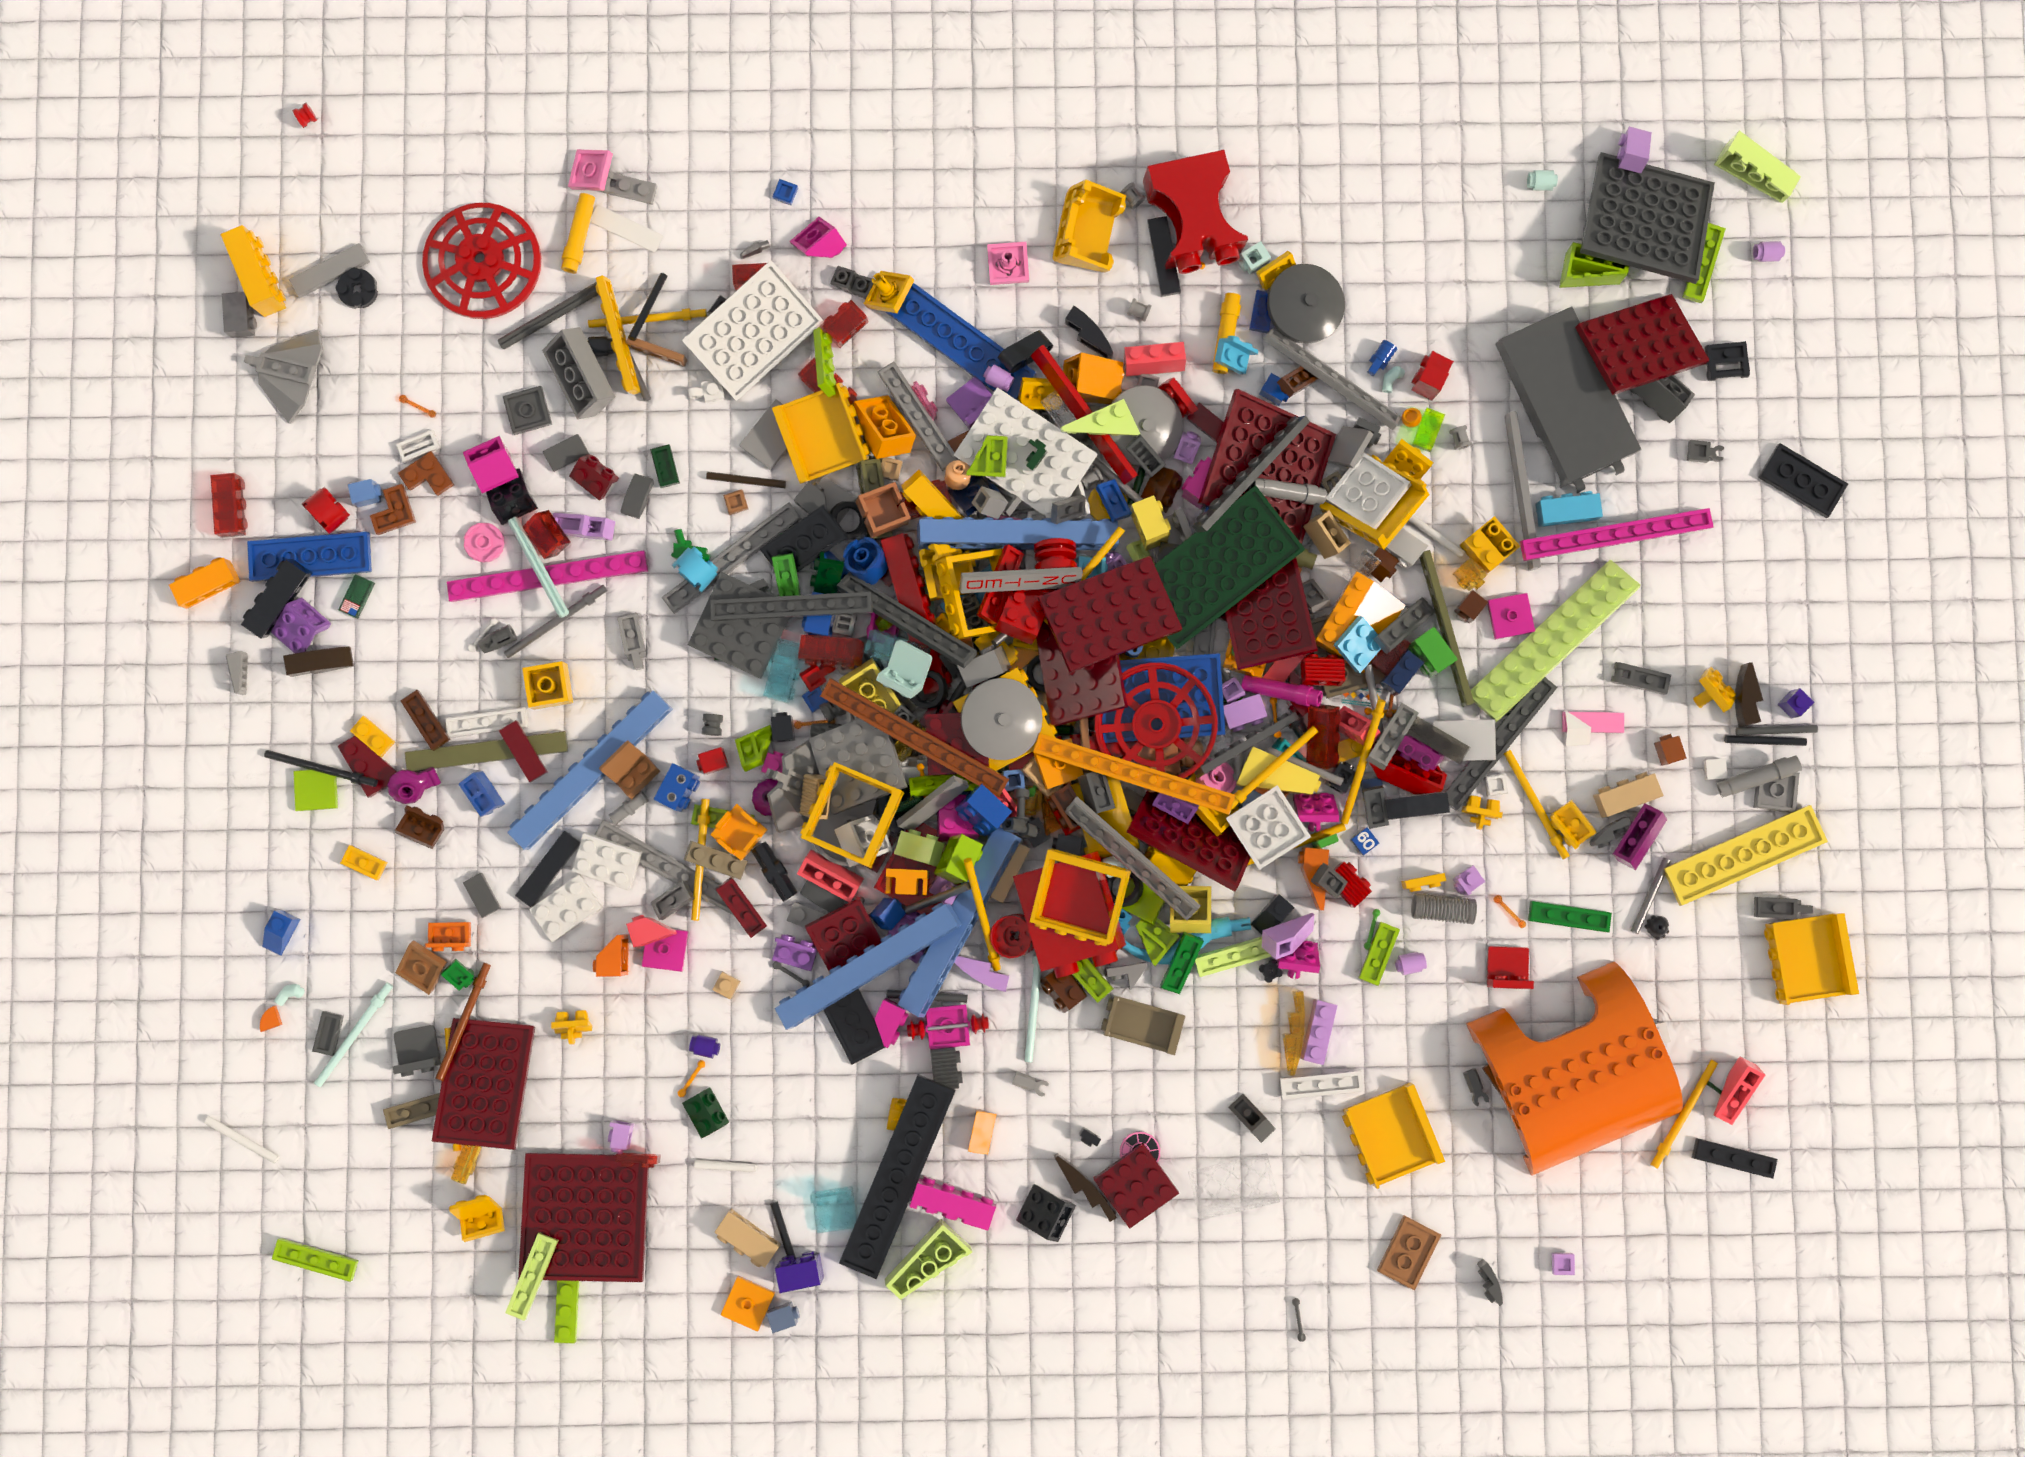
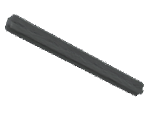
(548, 316)

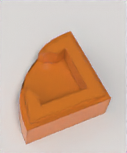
(270, 1019)

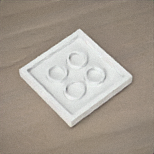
(1368, 491)
(1268, 827)

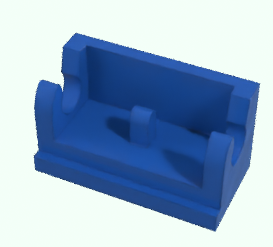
(481, 793)

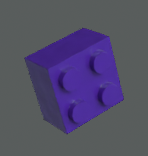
(799, 1272)

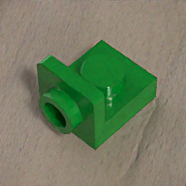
(458, 975)

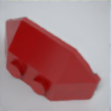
(1409, 776)

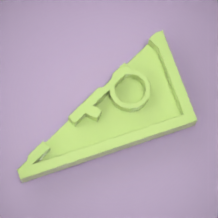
(1109, 420)

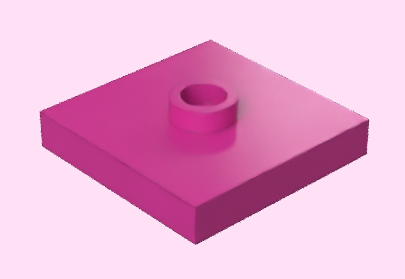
(1511, 616)
(667, 953)

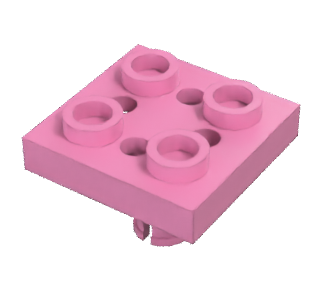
(1007, 255)

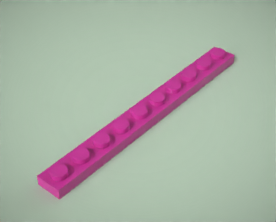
(1616, 534)
(559, 573)

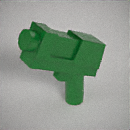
(682, 545)

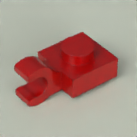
(815, 676)

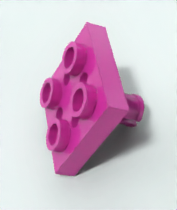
(1316, 809)
(1303, 959)

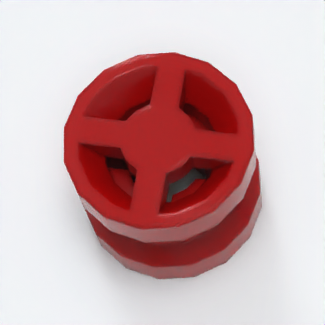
(304, 115)

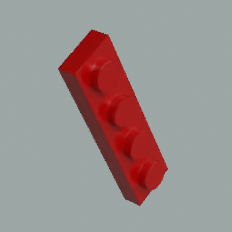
(994, 601)

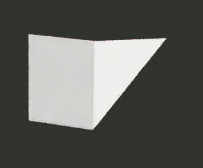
(1577, 731)

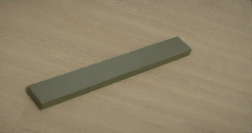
(1446, 627)
(481, 752)

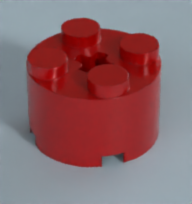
(325, 510)

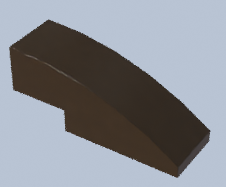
(318, 661)
(1747, 695)

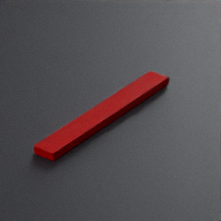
(1080, 409)

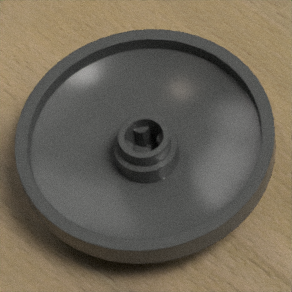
(1305, 303)

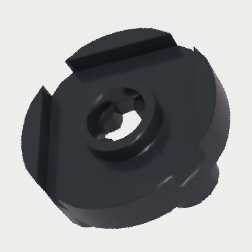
(346, 287)

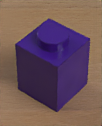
(1796, 703)

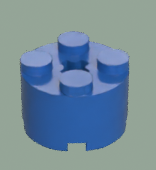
(865, 560)

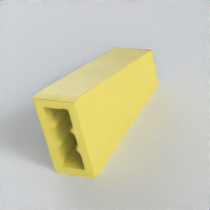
(1288, 776)

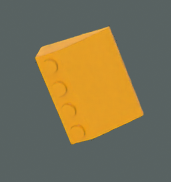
(1359, 598)

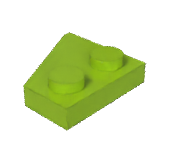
(991, 458)
(754, 747)
(1156, 939)

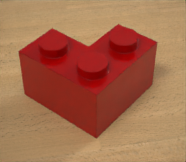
(1431, 375)

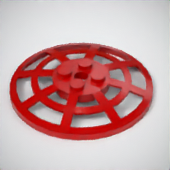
(488, 268)
(1169, 716)

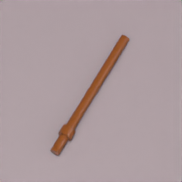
(478, 984)

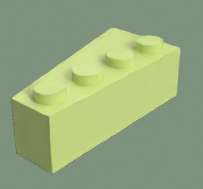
(1757, 167)
(932, 1255)

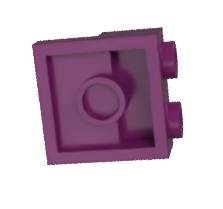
(1425, 755)

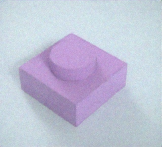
(1232, 690)
(1563, 1264)

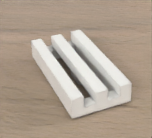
(402, 453)

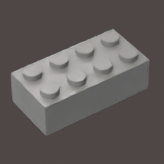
(578, 373)

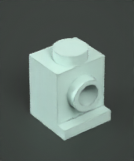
(1256, 252)

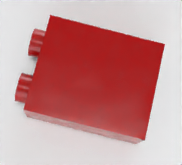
(1075, 898)

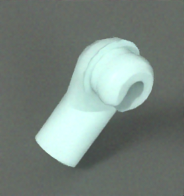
(1390, 376)
(289, 991)

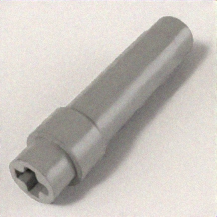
(1303, 493)
(1779, 769)

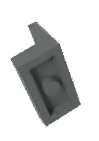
(1096, 792)

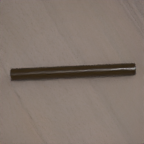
(746, 480)

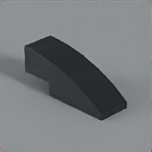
(1089, 332)

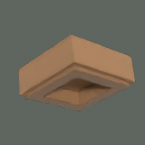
(735, 502)

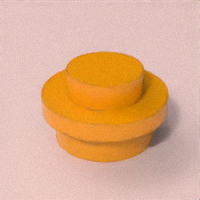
(1411, 417)

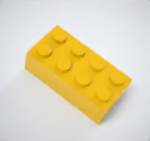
(254, 270)

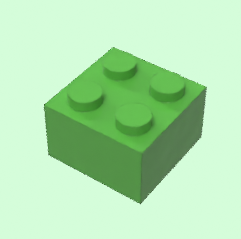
(1433, 652)

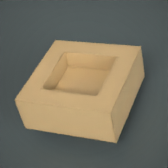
(891, 468)
(726, 985)

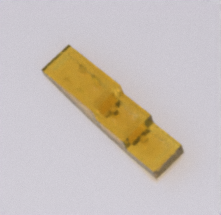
(1294, 1040)

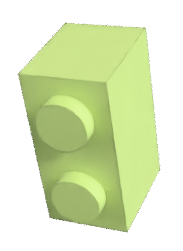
(919, 848)

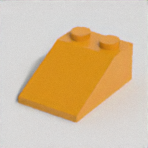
(884, 427)

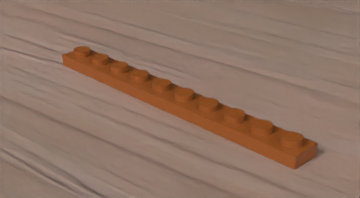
(914, 737)

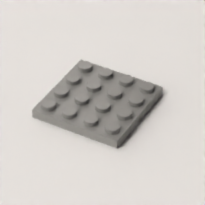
(862, 750)

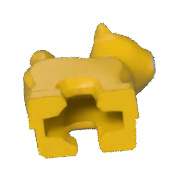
(937, 552)

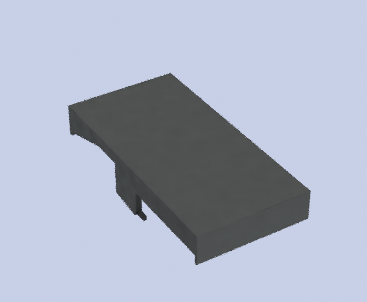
(1567, 399)

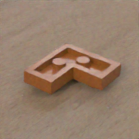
(427, 469)
(398, 514)

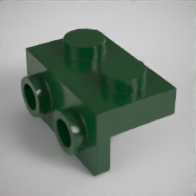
(827, 575)
(705, 1112)

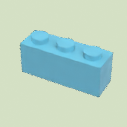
(1569, 509)

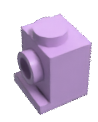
(620, 1136)

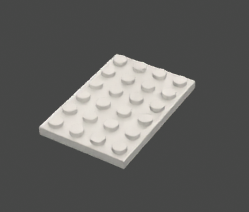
(753, 330)
(1057, 472)

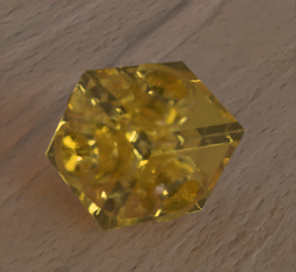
(1470, 575)

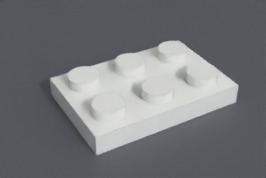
(606, 861)
(566, 908)

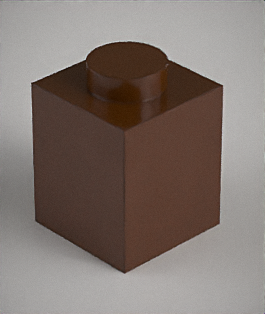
(1387, 565)
(1470, 607)

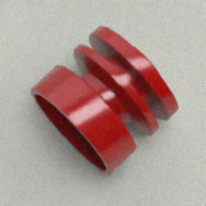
(1055, 553)
(1003, 937)

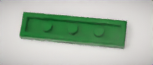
(1569, 916)

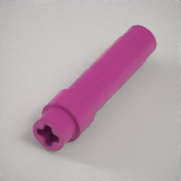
(1299, 694)

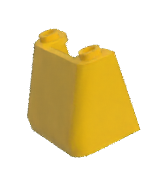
(1087, 226)
(1117, 818)

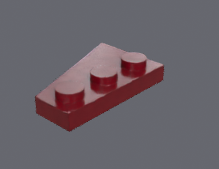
(366, 761)

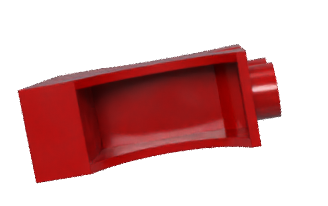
(1189, 197)

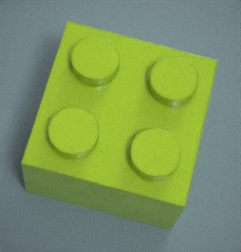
(951, 863)

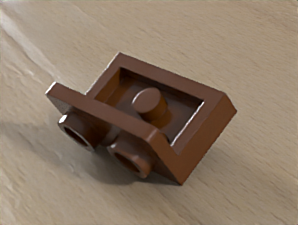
(1163, 487)
(1059, 802)
(420, 827)
(1063, 990)

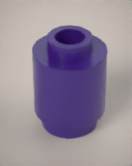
(704, 1046)

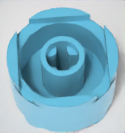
(695, 569)

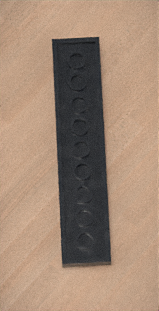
(897, 1176)

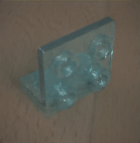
(834, 1209)

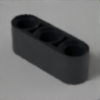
(1019, 353)

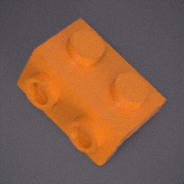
(449, 935)

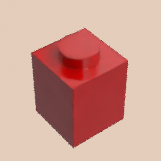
(712, 761)

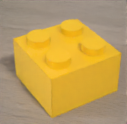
(547, 685)

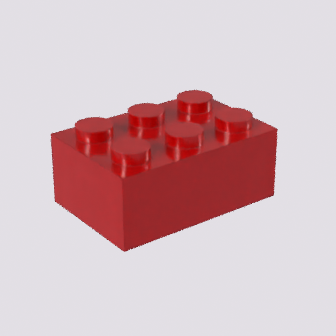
(1022, 615)

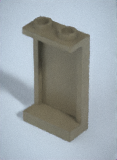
(1143, 1024)

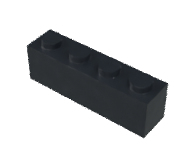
(278, 592)

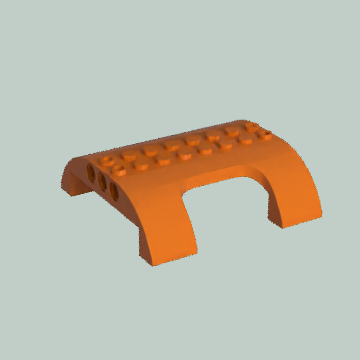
(1586, 1082)

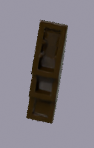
(1079, 1182)

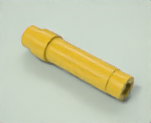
(573, 250)
(1229, 314)

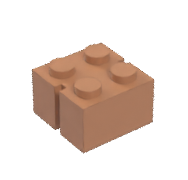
(881, 510)

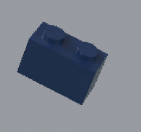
(1401, 673)

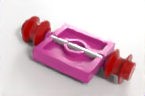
(947, 1026)

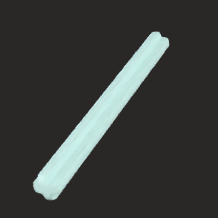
(538, 567)

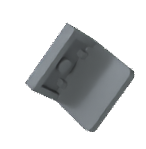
(416, 1050)

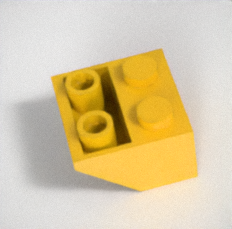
(1490, 544)

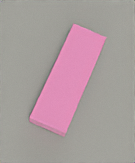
(1599, 721)

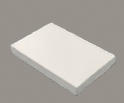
(1476, 734)

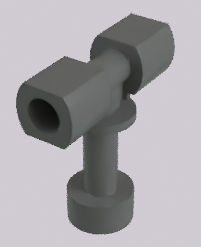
(1019, 823)

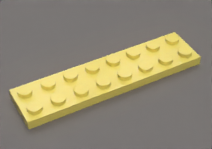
(1745, 855)

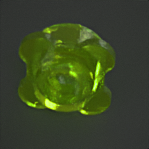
(882, 624)

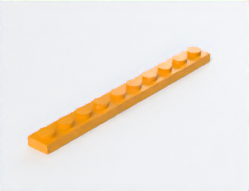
(1134, 773)

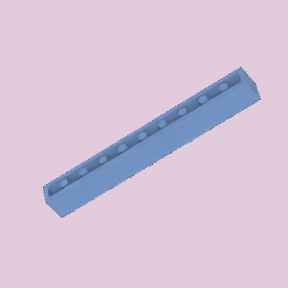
(1020, 534)
(586, 773)
(942, 954)
(867, 966)

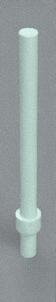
(376, 1002)
(1033, 1010)

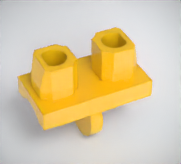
(1491, 811)
(571, 1029)

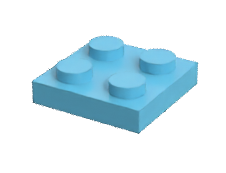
(1357, 644)

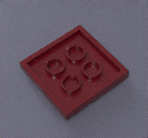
(948, 729)
(843, 934)
(1136, 1185)

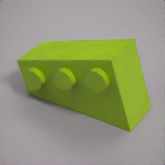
(1586, 270)

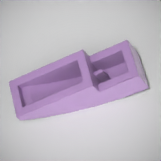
(585, 526)
(981, 972)

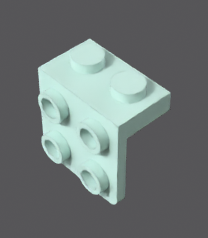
(906, 669)

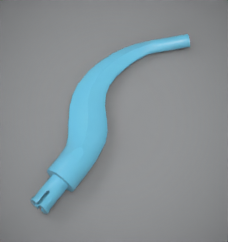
(1219, 928)

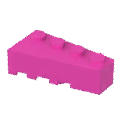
(953, 1203)

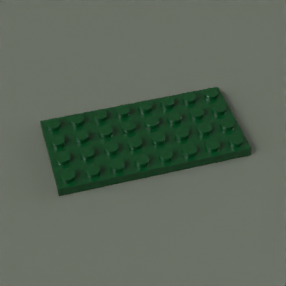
(1225, 563)

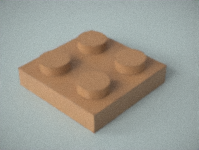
(421, 967)

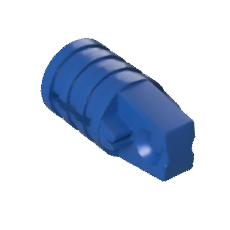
(1381, 357)

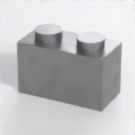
(238, 315)

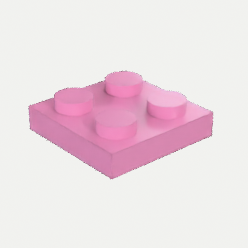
(590, 170)

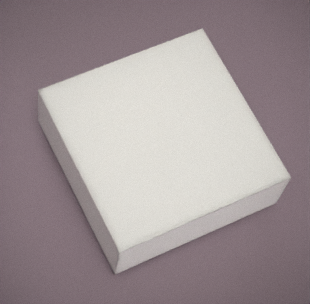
(1715, 769)
(1496, 785)

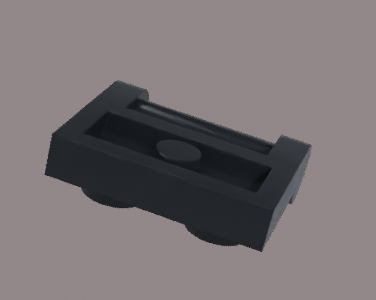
(1727, 354)

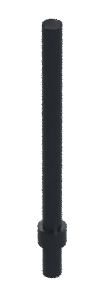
(355, 777)

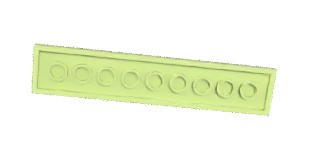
(1553, 640)

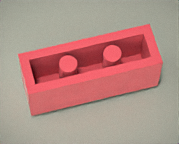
(1154, 359)
(830, 876)

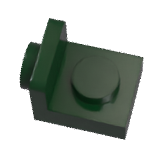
(1036, 457)

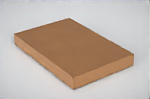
(1409, 1252)

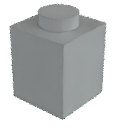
(989, 502)

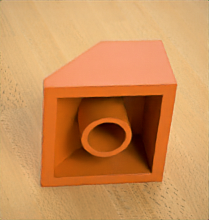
(613, 958)

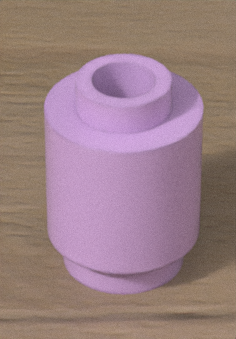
(1768, 251)
(998, 378)
(1410, 963)

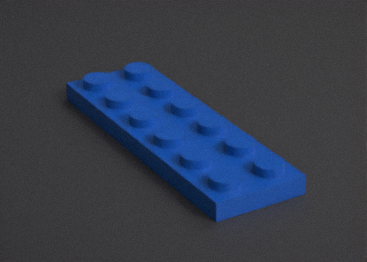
(319, 554)

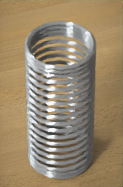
(1470, 912)

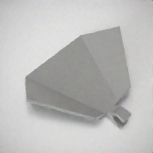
(288, 372)
(786, 795)

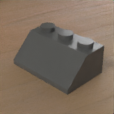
(1665, 396)

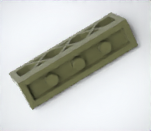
(871, 478)

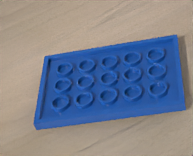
(1204, 667)

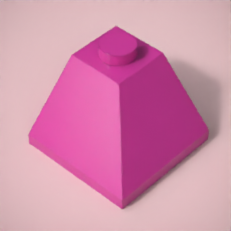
(819, 240)

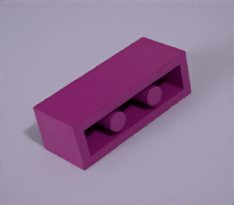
(1640, 836)

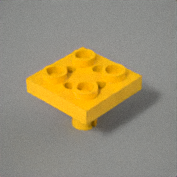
(884, 291)
(1409, 459)
(1715, 690)

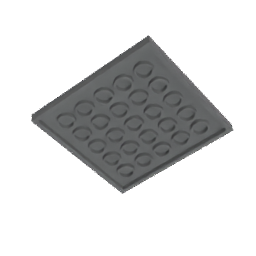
(1648, 219)

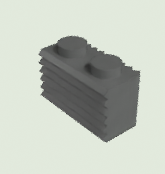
(945, 1067)

